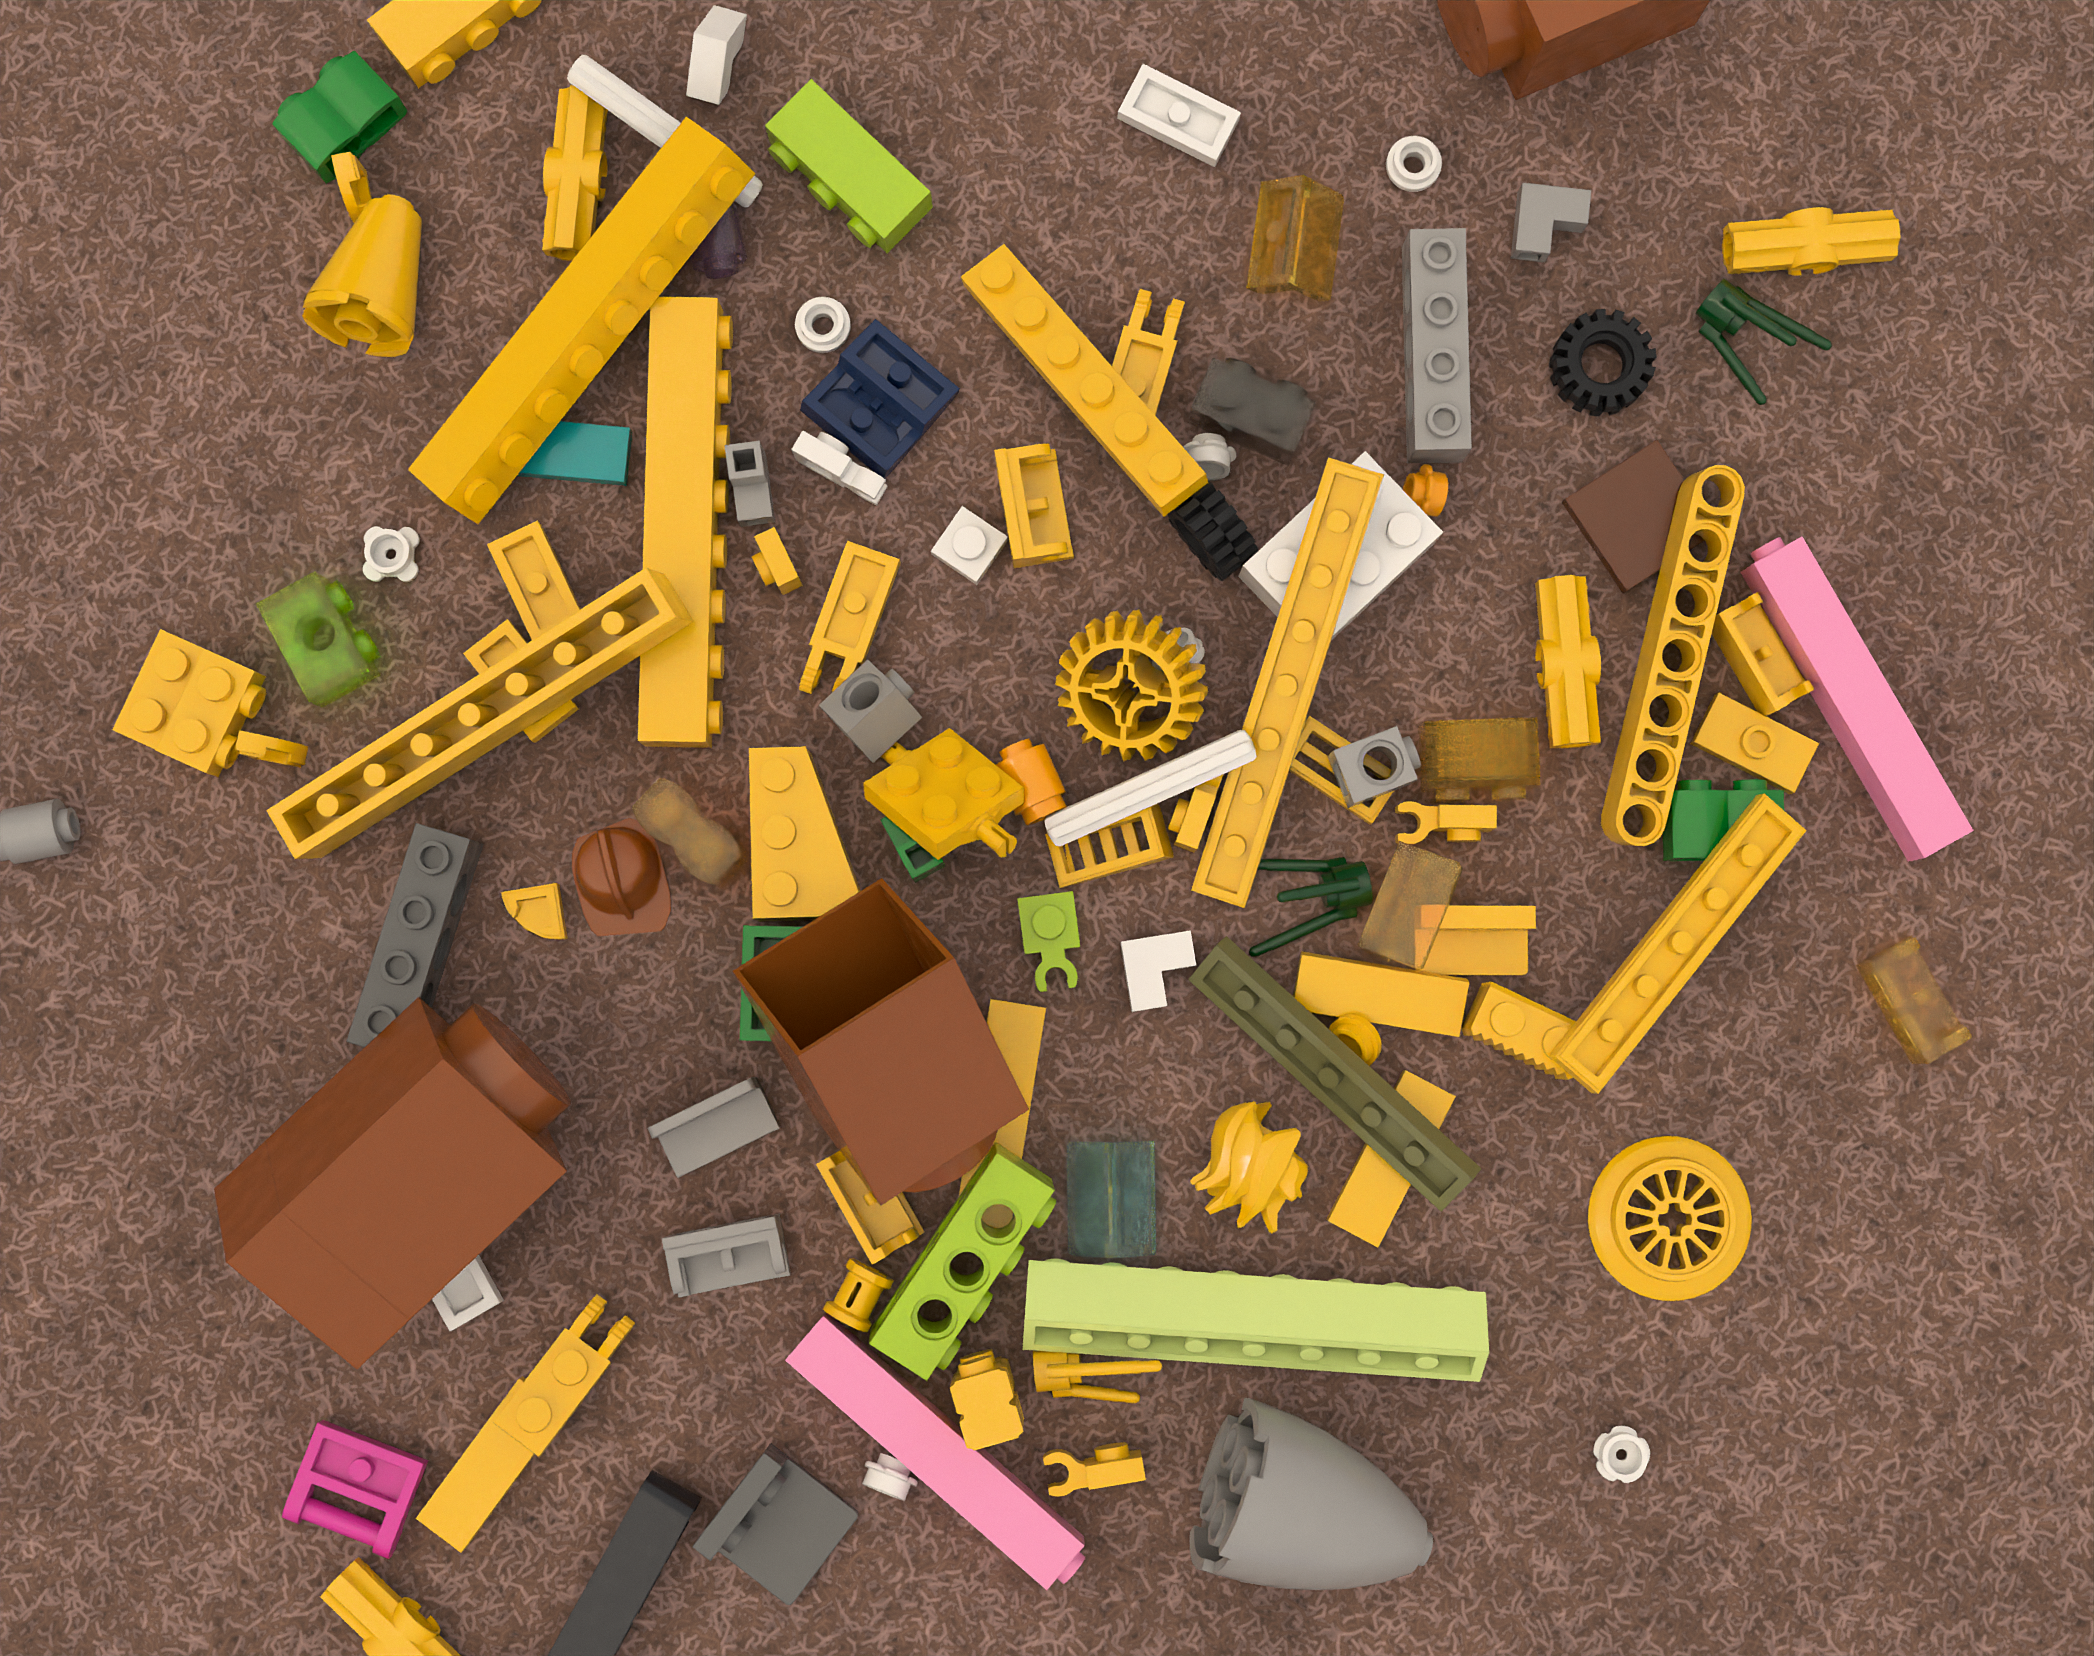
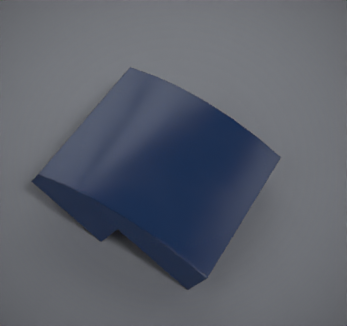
(879, 399)

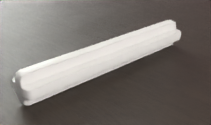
(635, 110)
(1150, 788)

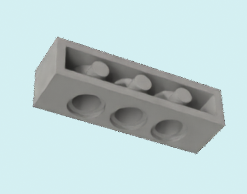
(1436, 346)

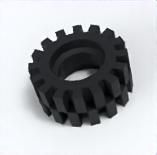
(1620, 335)
(1213, 532)

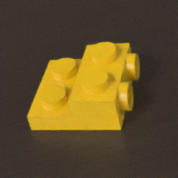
(191, 704)

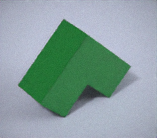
(914, 856)

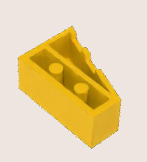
(795, 841)

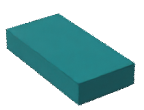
(583, 454)

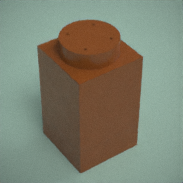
(394, 1176)

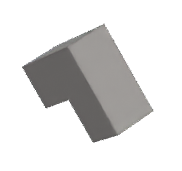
(1540, 212)
(750, 483)

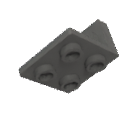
(778, 1525)

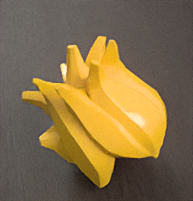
(1251, 1165)

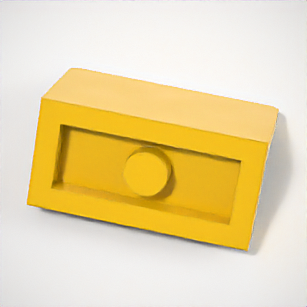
(1482, 941)

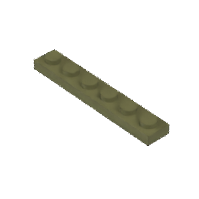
(1334, 1074)

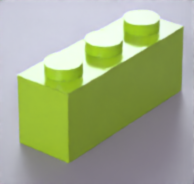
(847, 168)

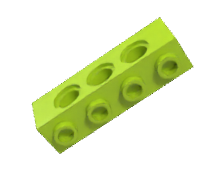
(927, 1344)

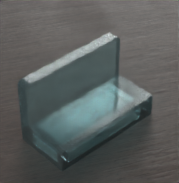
(1111, 1198)

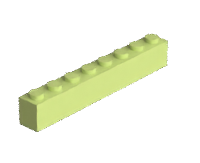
(1256, 1320)

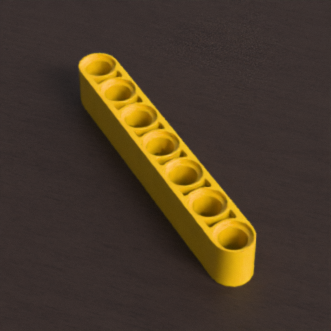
(1691, 636)

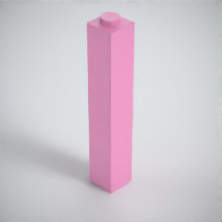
(1855, 699)
(937, 1452)

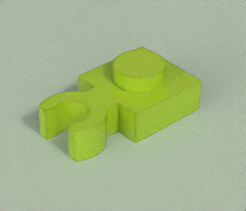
(1048, 929)

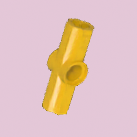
(574, 174)
(1810, 241)
(1568, 662)
(382, 1617)

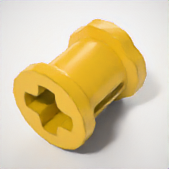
(858, 1295)

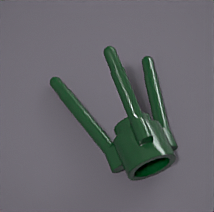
(1729, 309)
(1342, 887)

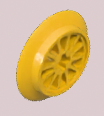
(1612, 1238)

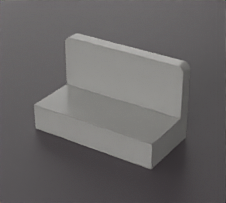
(716, 1126)

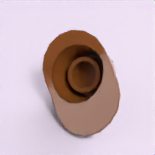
(621, 880)

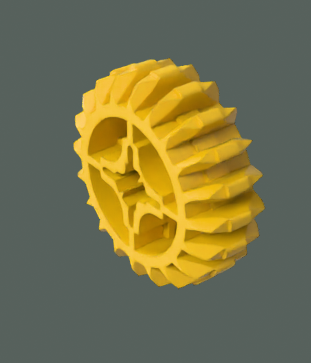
(1090, 686)

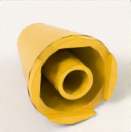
(371, 281)

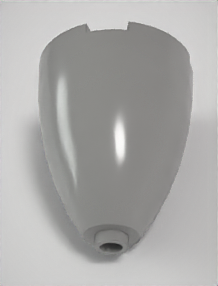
(1301, 1509)

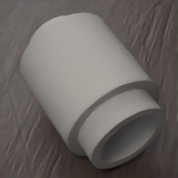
(37, 831)

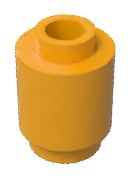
(1037, 774)

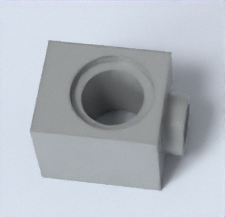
(872, 709)
(1350, 772)

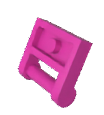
(361, 1471)

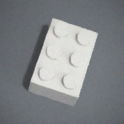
(1393, 542)

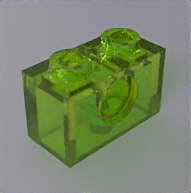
(293, 620)

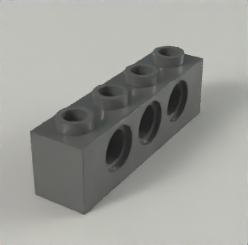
(416, 929)

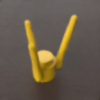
(1062, 1370)

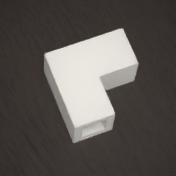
(712, 54)
(1145, 961)

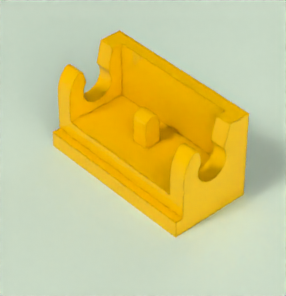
(1033, 505)
(1758, 656)
(876, 1226)

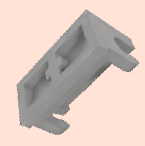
(726, 1255)

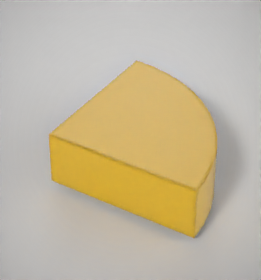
(350, 170)
(286, 752)
(538, 910)

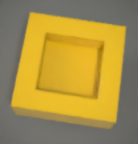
(775, 563)

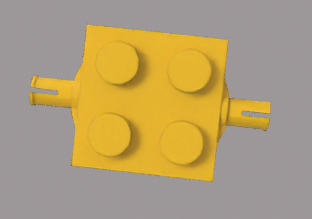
(946, 795)

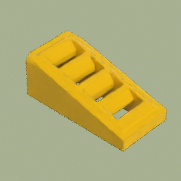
(1156, 835)

